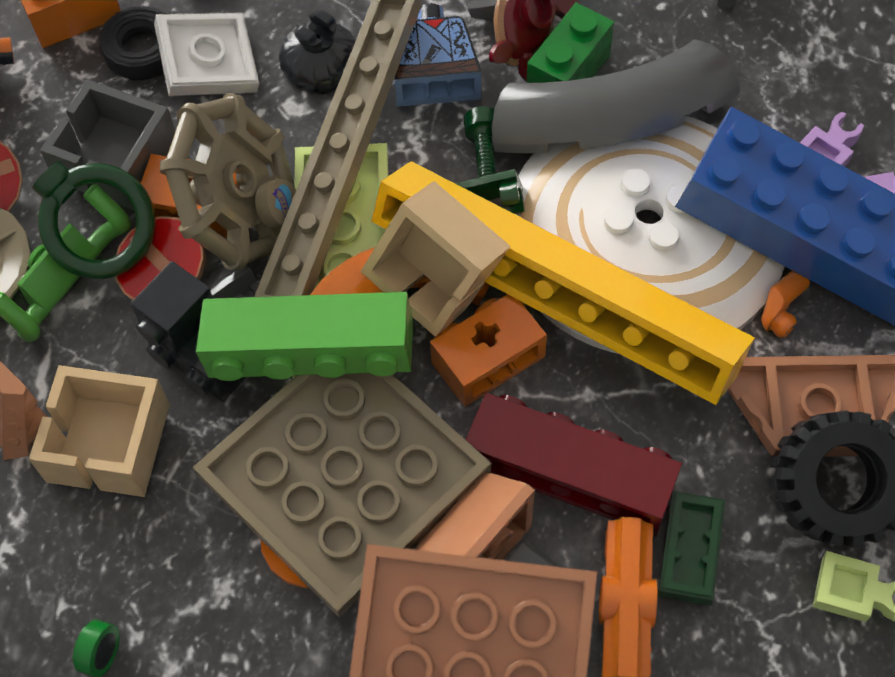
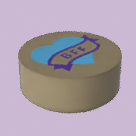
(273, 201)

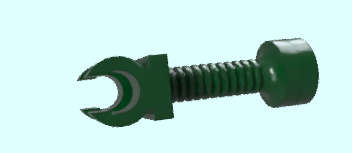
(489, 183)

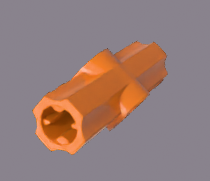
(627, 599)

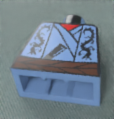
(438, 61)

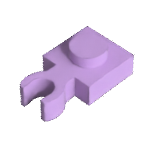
(834, 143)

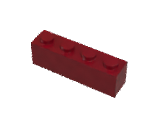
(573, 462)

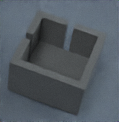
(113, 131)

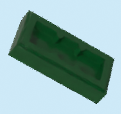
(691, 548)

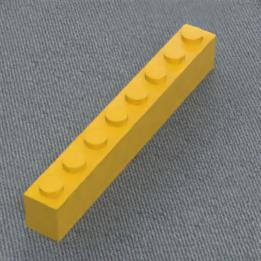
(592, 294)

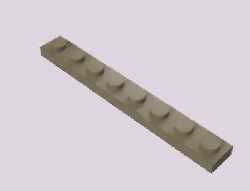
(339, 150)

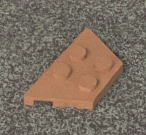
(791, 389)

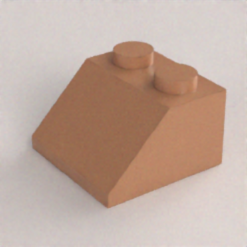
(484, 520)

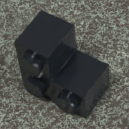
(170, 323)

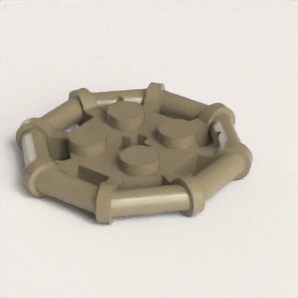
(213, 177)

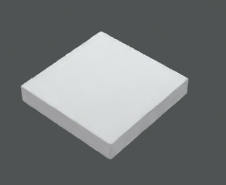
(206, 54)

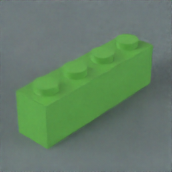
(306, 335)

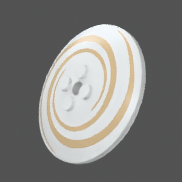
(594, 202)

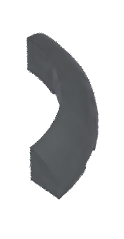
(614, 105)

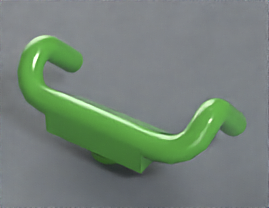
(47, 281)

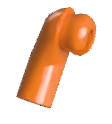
(778, 300)

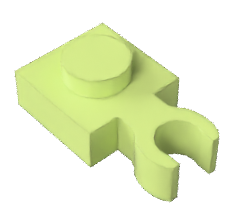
(852, 588)

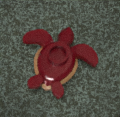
(523, 28)

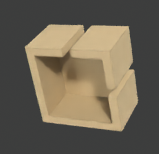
(436, 240)
(110, 426)

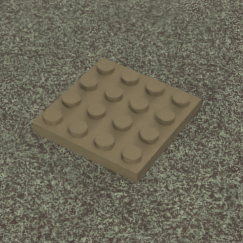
(339, 471)

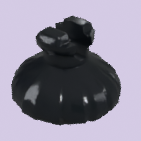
(316, 53)

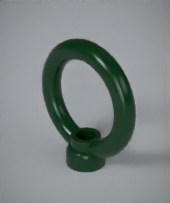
(59, 184)

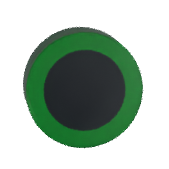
(96, 648)

